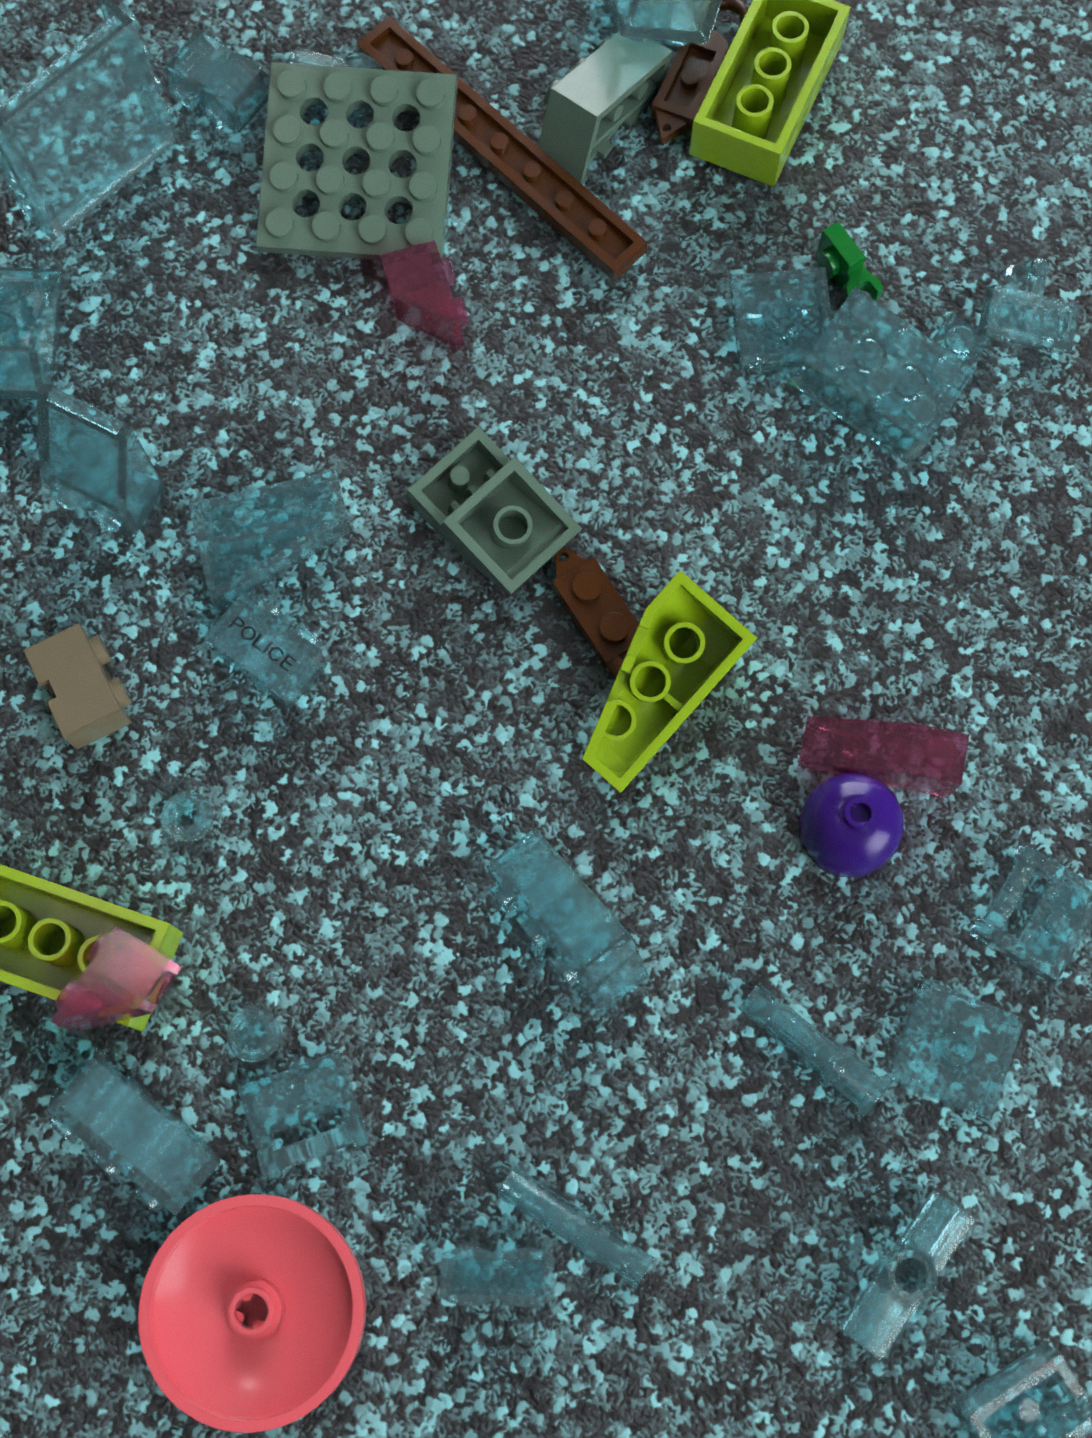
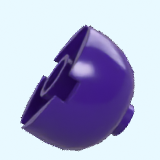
(851, 824)

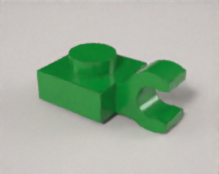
(845, 262)

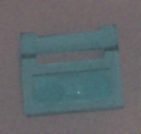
(1053, 923)
(295, 1099)

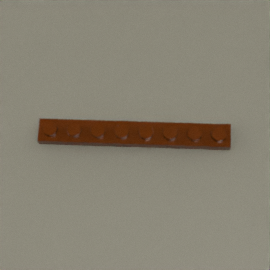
(517, 159)

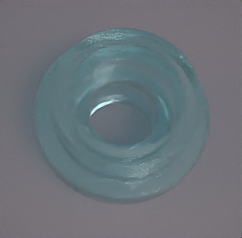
(177, 806)

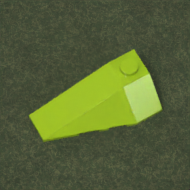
(669, 669)

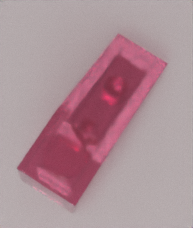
(892, 752)

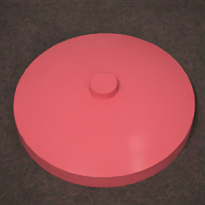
(252, 1313)

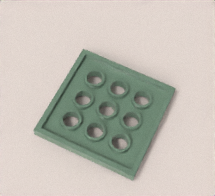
(341, 92)

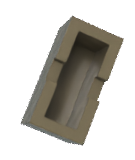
(85, 697)

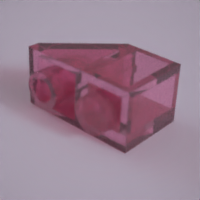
(422, 292)
(119, 983)

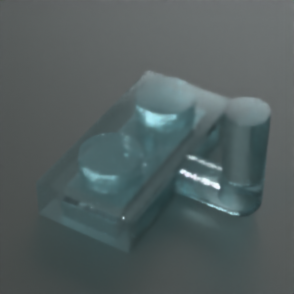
(1027, 315)

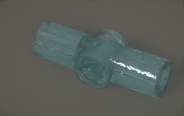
(883, 1304)

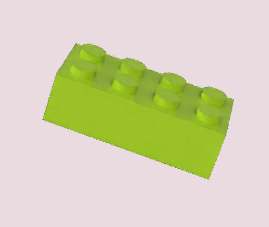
(768, 85)
(52, 929)

